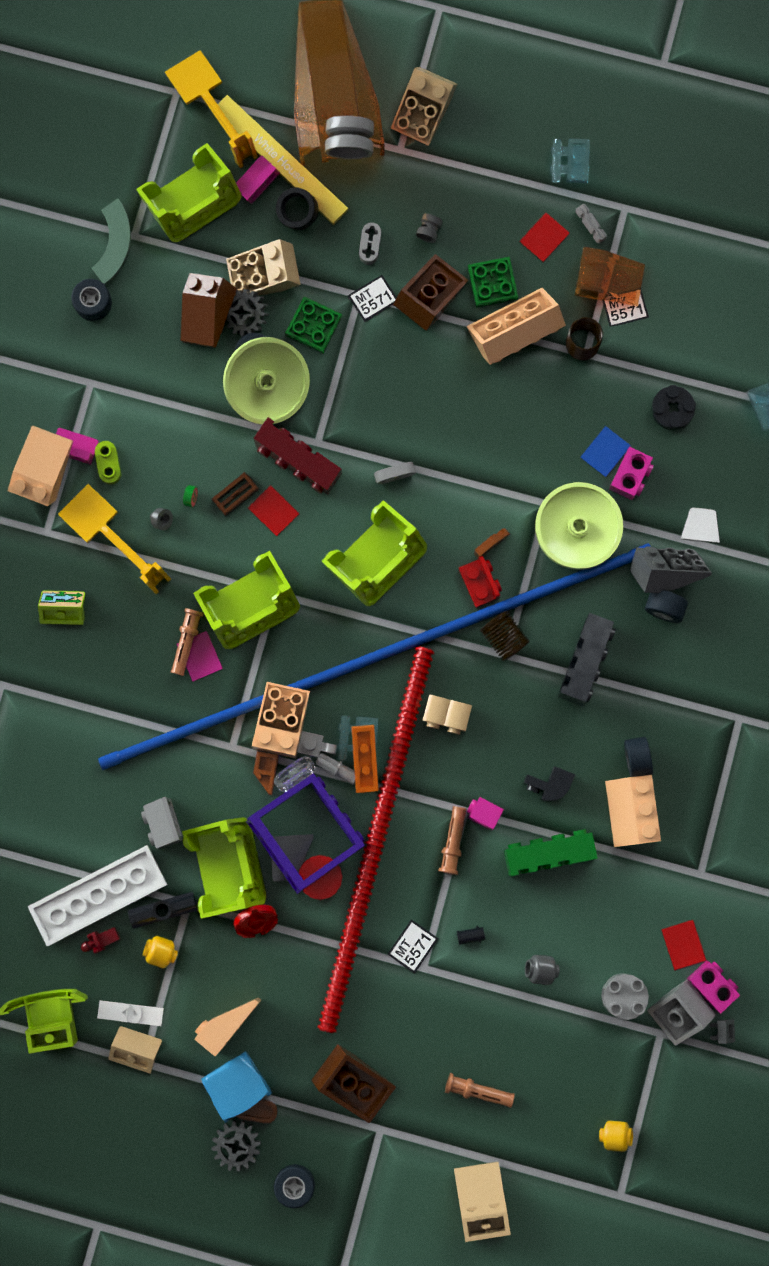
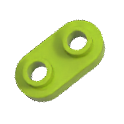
(108, 461)

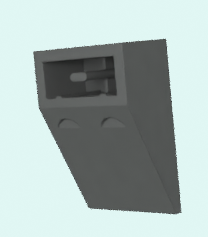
(667, 568)

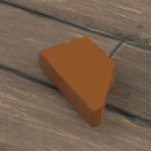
(490, 543)
(265, 770)

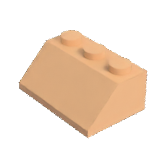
(633, 811)

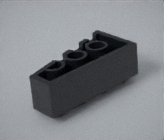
(586, 660)

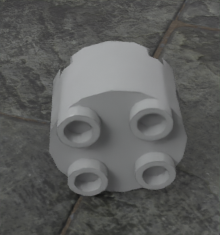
(625, 996)

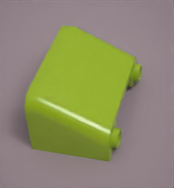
(192, 197)
(378, 555)
(249, 603)
(227, 866)

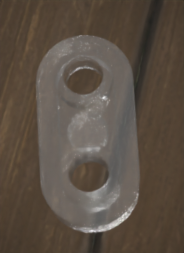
(294, 773)

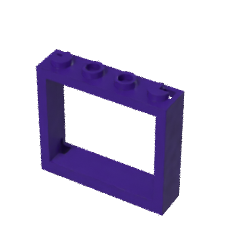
(277, 853)

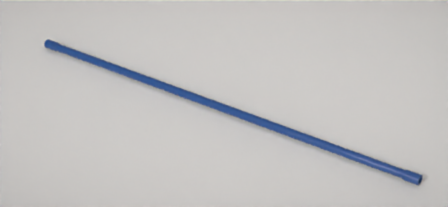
(119, 756)

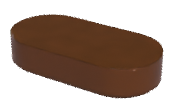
(263, 1112)

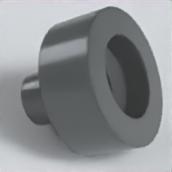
(161, 518)

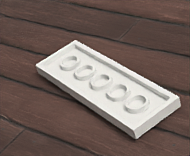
(97, 895)

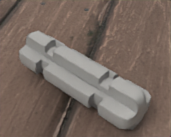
(591, 223)

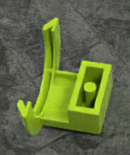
(48, 1018)

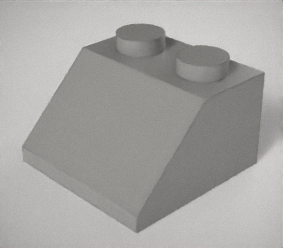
(162, 823)
(681, 1012)

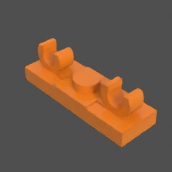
(364, 758)

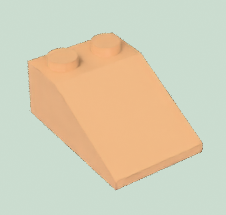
(40, 466)
(219, 1030)

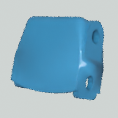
(236, 1086)

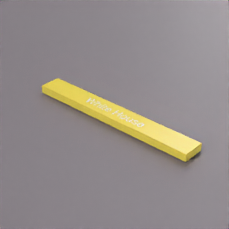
(283, 161)

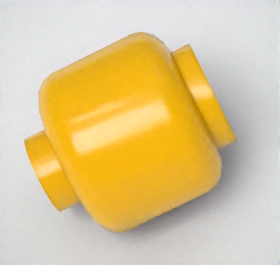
(160, 952)
(616, 1136)

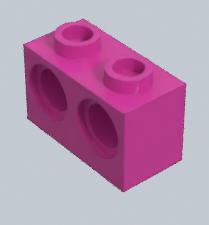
(627, 471)
(484, 813)
(710, 990)

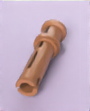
(188, 632)
(451, 851)
(469, 1088)

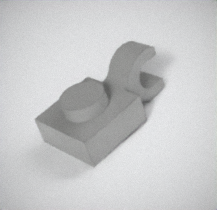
(313, 744)

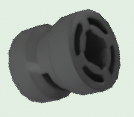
(429, 227)

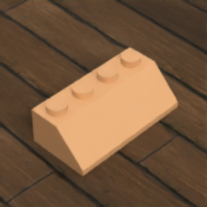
(516, 326)

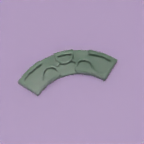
(118, 243)

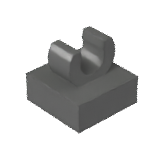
(726, 1031)

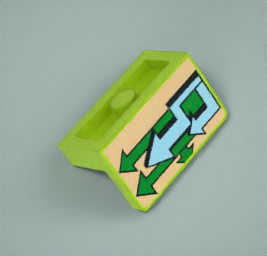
(61, 607)

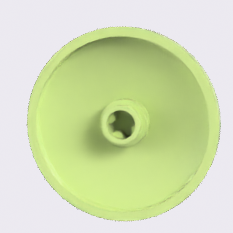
(266, 380)
(579, 526)

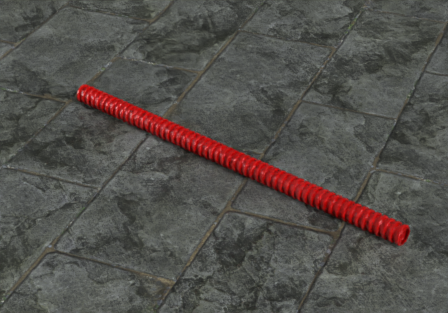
(375, 840)

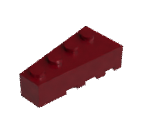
(296, 457)

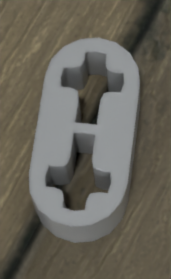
(375, 243)
(394, 473)

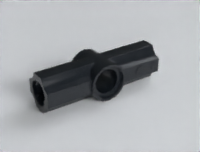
(149, 914)

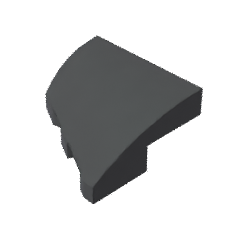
(295, 849)

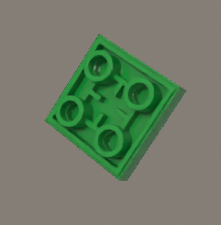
(492, 282)
(313, 324)

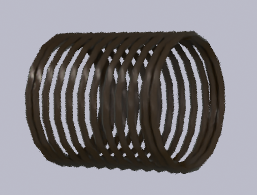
(585, 324)
(493, 624)

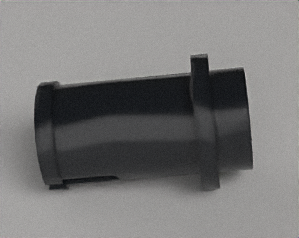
(471, 935)

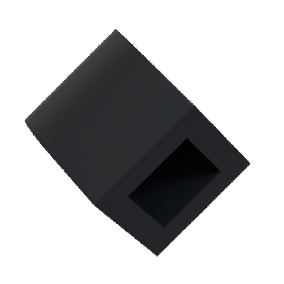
(556, 786)

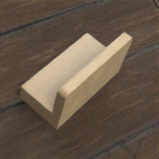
(134, 1049)

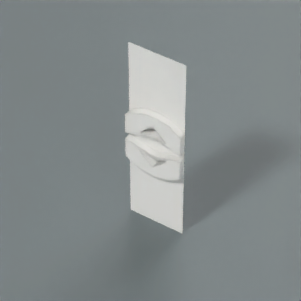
(130, 1013)

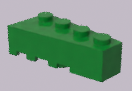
(550, 854)

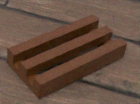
(249, 493)

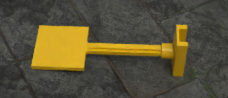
(195, 79)
(89, 514)

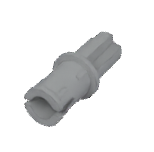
(336, 768)

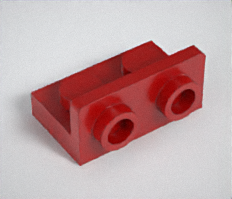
(480, 582)

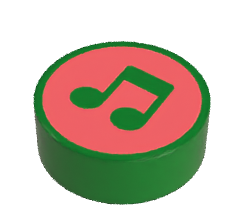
(190, 496)

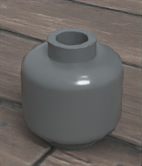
(541, 969)

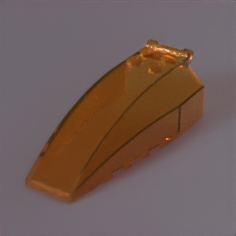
(329, 76)

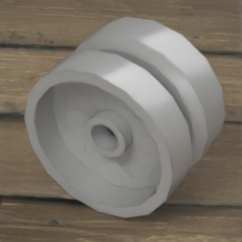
(349, 137)

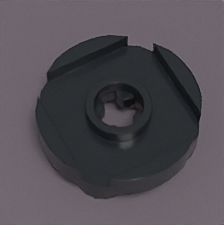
(673, 395)

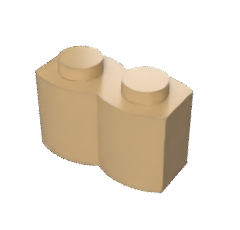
(447, 713)

